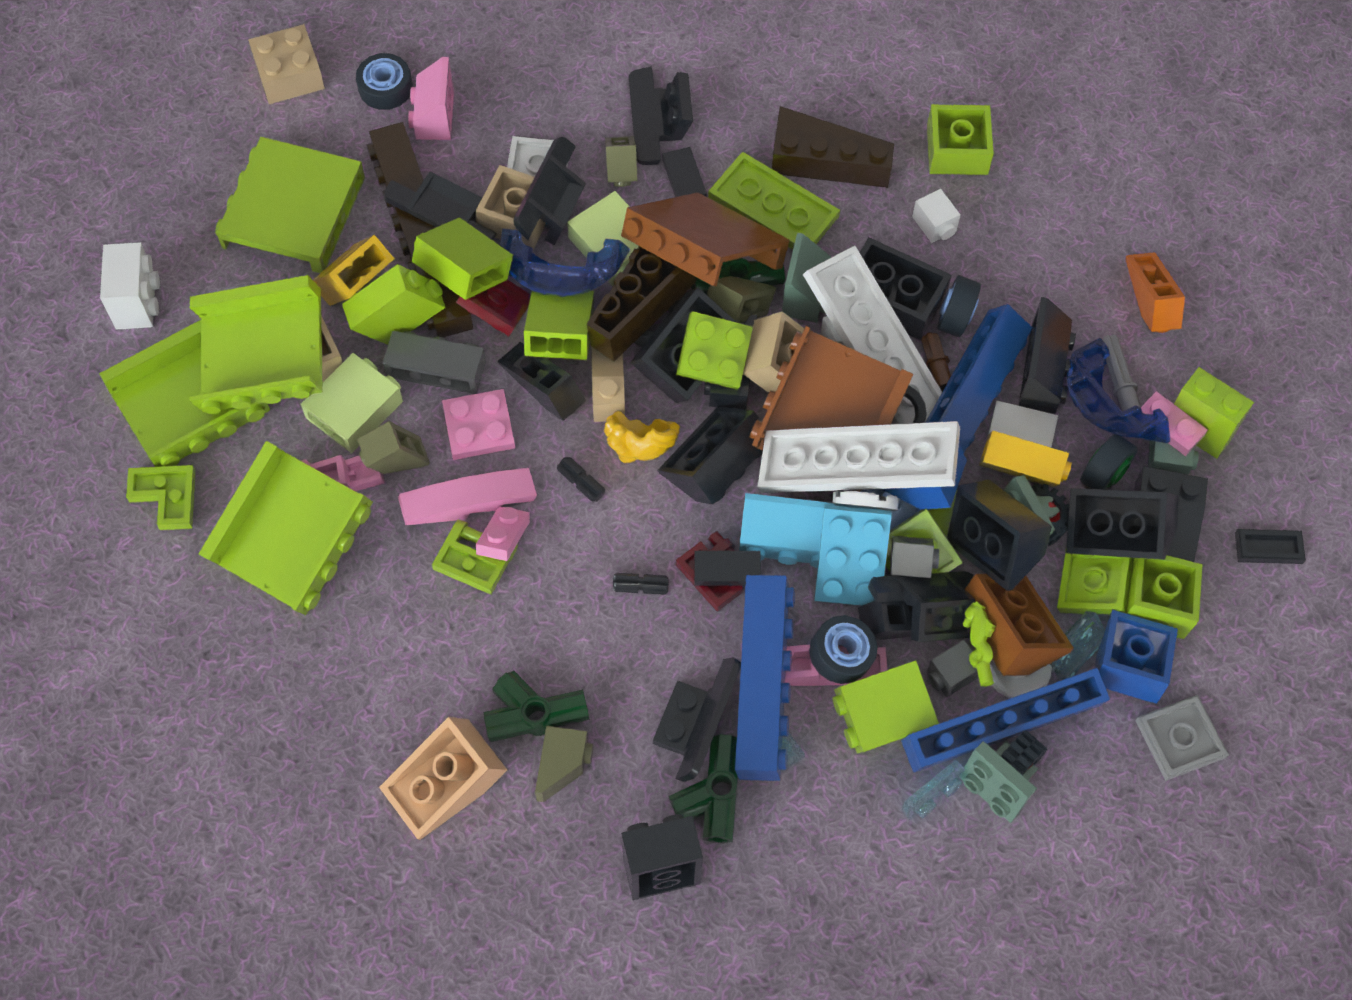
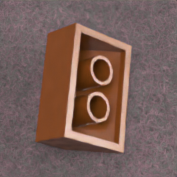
(1025, 629)

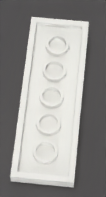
(870, 324)
(860, 457)

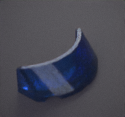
(560, 279)
(1097, 407)

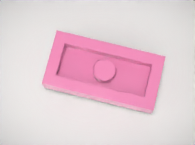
(1183, 429)
(502, 533)

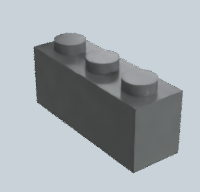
(434, 361)

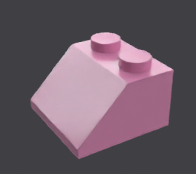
(433, 102)

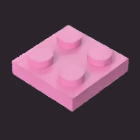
(478, 424)

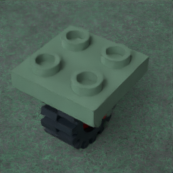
(1043, 503)
(1005, 774)

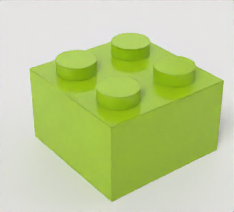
(960, 139)
(1166, 592)

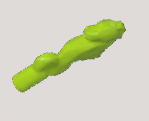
(980, 630)

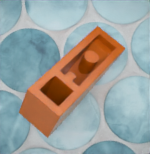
(1156, 292)

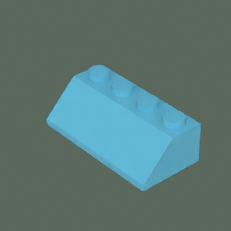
(783, 528)

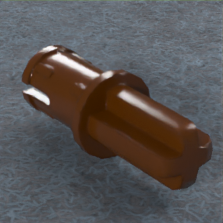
(936, 359)

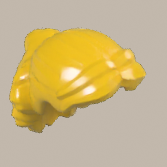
(637, 440)

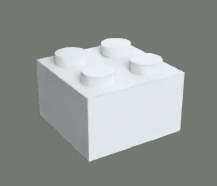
(129, 286)

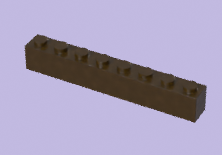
(398, 163)

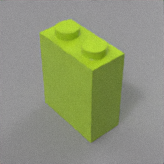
(462, 258)
(393, 302)
(558, 326)
(1215, 408)
(884, 707)

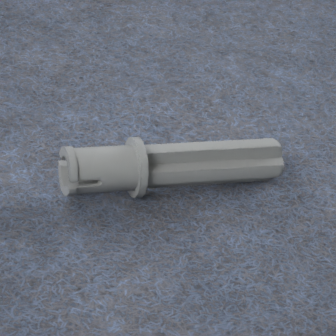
(1124, 388)

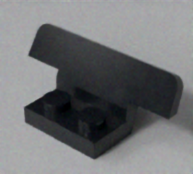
(658, 113)
(550, 193)
(437, 202)
(936, 601)
(694, 717)

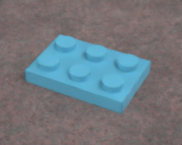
(851, 553)

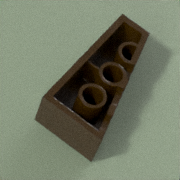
(829, 151)
(636, 302)

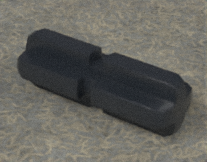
(576, 474)
(632, 583)

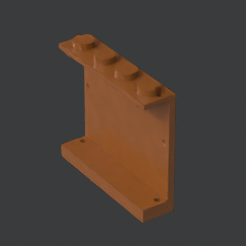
(700, 234)
(830, 388)

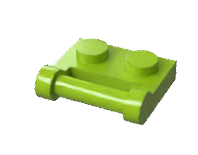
(464, 565)

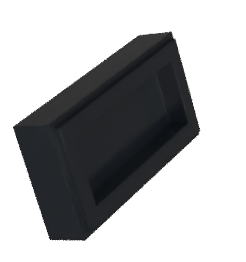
(683, 172)
(1270, 546)
(725, 567)

